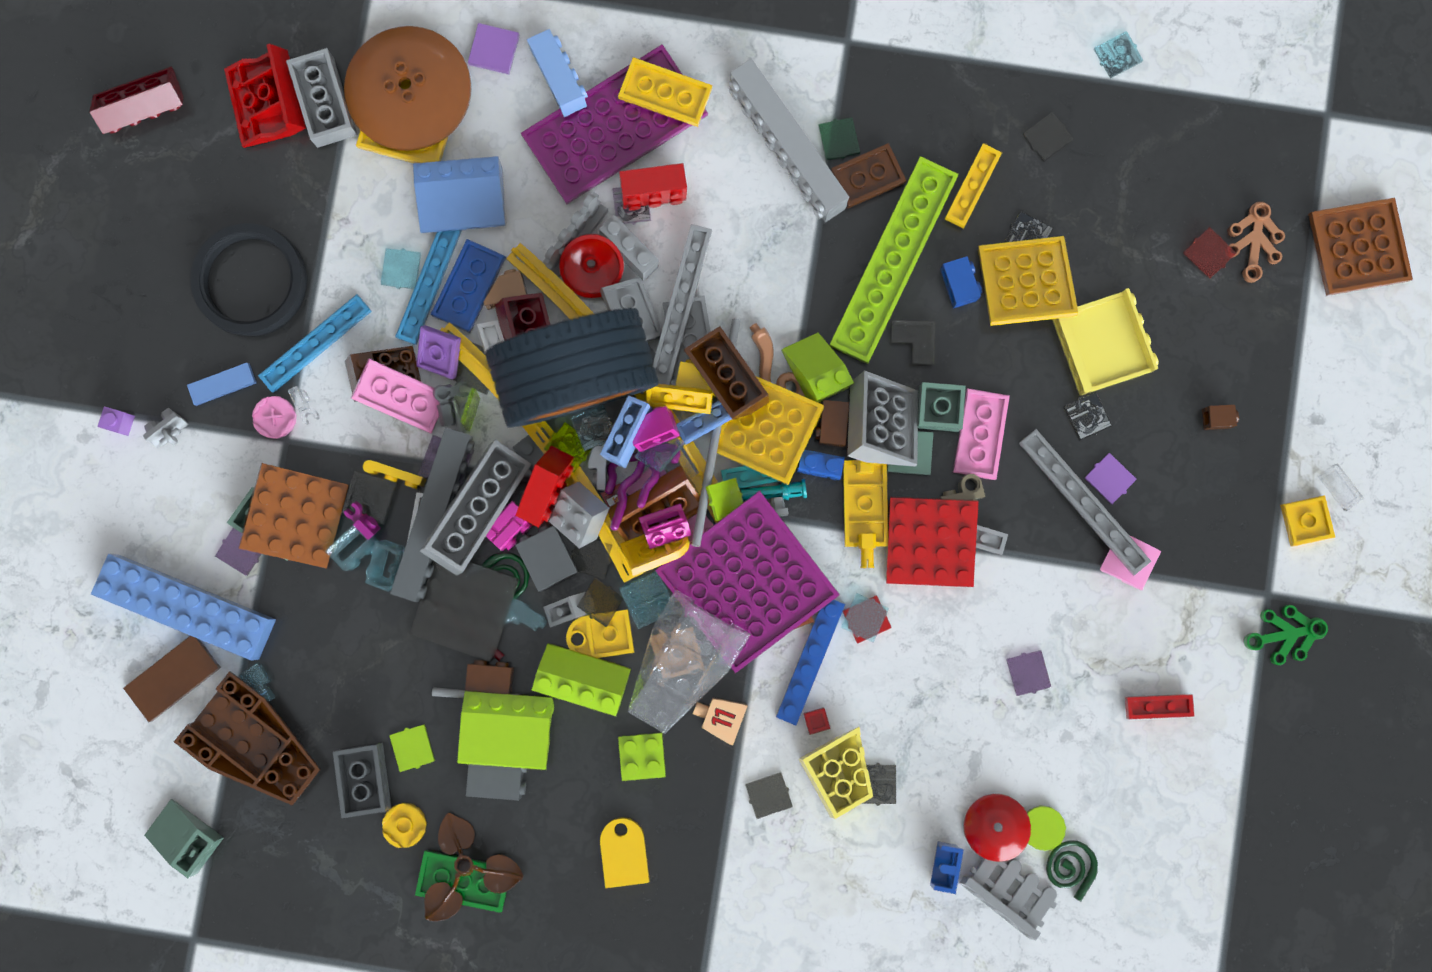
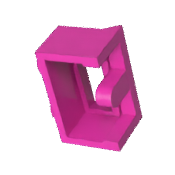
(667, 530)

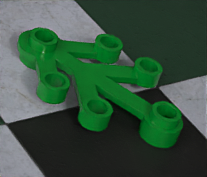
(1289, 634)

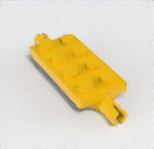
(865, 508)

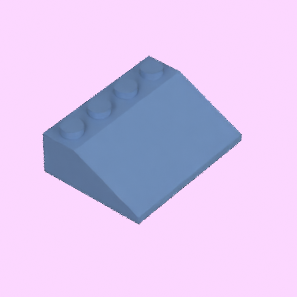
(459, 194)

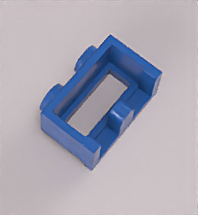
(946, 867)

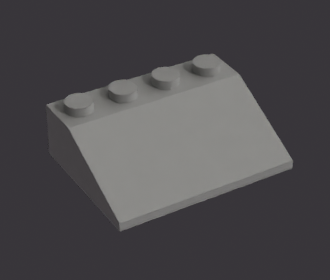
(882, 421)

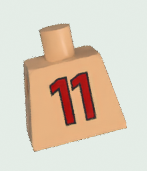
(721, 718)

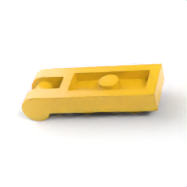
(393, 474)

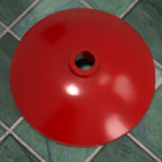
(586, 279)
(980, 827)

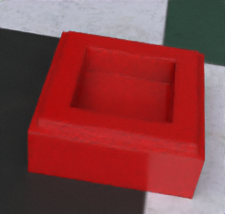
(816, 721)

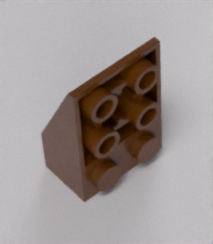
(399, 359)

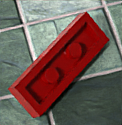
(1159, 706)

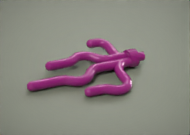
(635, 476)

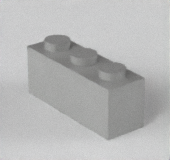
(633, 251)

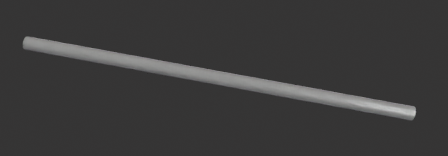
(710, 463)

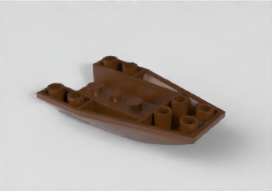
(249, 742)

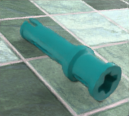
(794, 489)

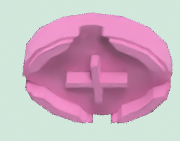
(274, 417)

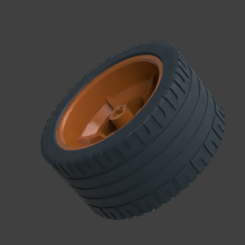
(571, 366)

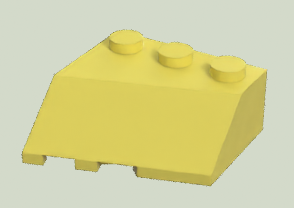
(839, 773)

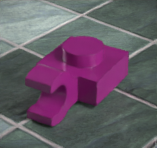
(363, 523)

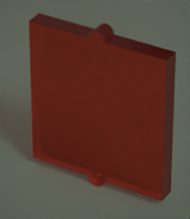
(1209, 253)

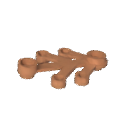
(1256, 239)

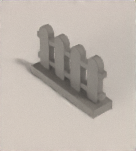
(581, 223)
(1015, 903)

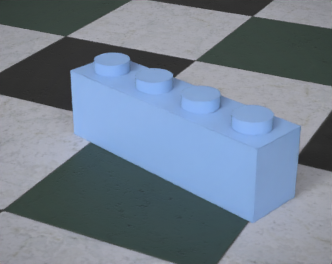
(557, 72)

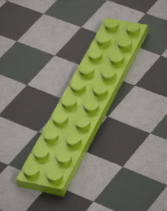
(893, 260)

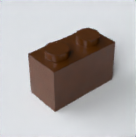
(833, 424)
(489, 678)

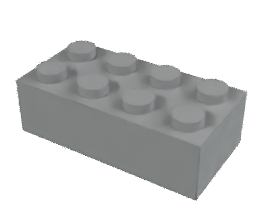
(321, 97)

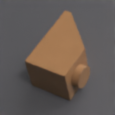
(506, 285)

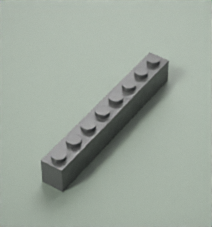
(437, 496)

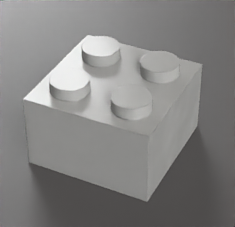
(579, 514)

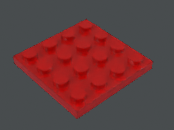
(932, 541)

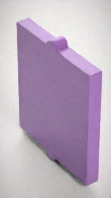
(1110, 478)

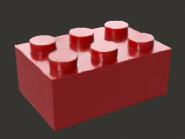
(653, 186)
(545, 486)

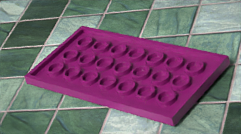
(603, 136)

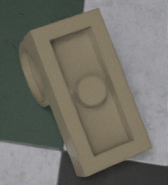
(964, 493)

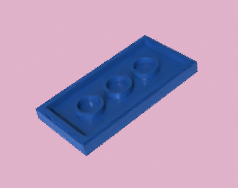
(468, 285)

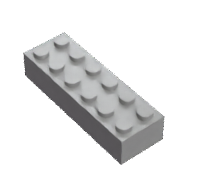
(475, 507)

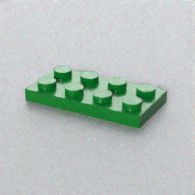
(440, 867)

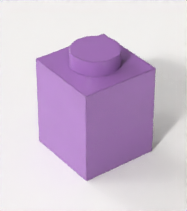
(116, 421)

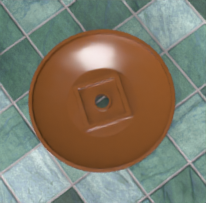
(414, 115)

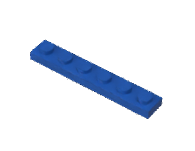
(810, 662)

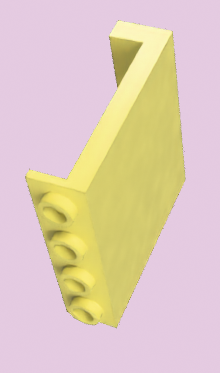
(1106, 343)

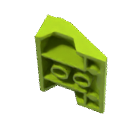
(505, 730)

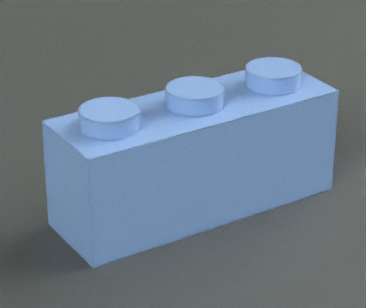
(619, 444)

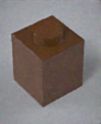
(1220, 417)

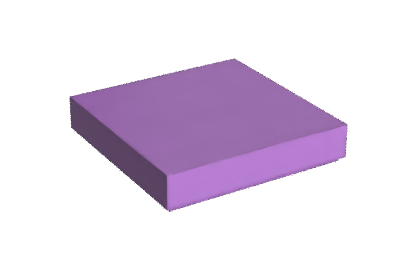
(493, 48)
(438, 352)

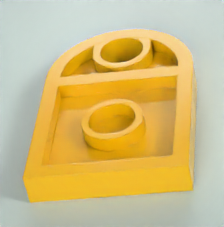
(642, 558)
(602, 640)
(624, 855)

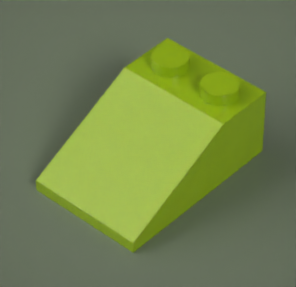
(817, 368)

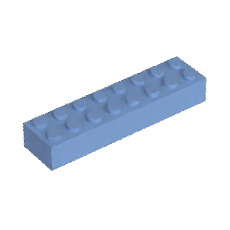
(183, 606)

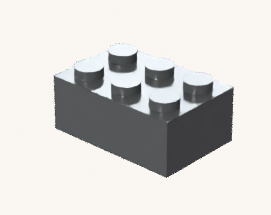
(362, 780)

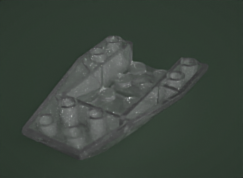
(683, 661)

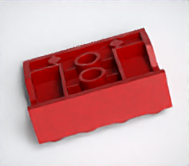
(264, 98)

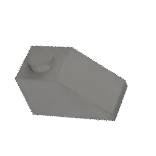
(564, 610)

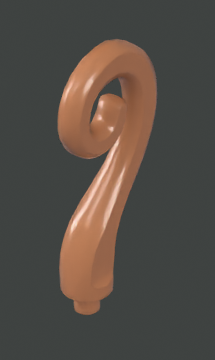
(764, 344)

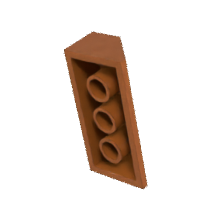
(670, 490)

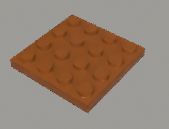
(1360, 246)
(293, 515)

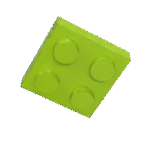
(642, 756)

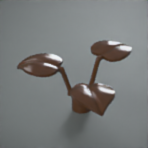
(500, 876)

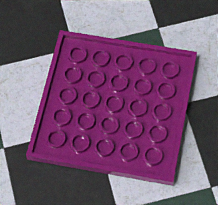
(751, 576)

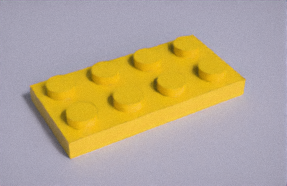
(665, 92)

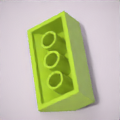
(581, 679)

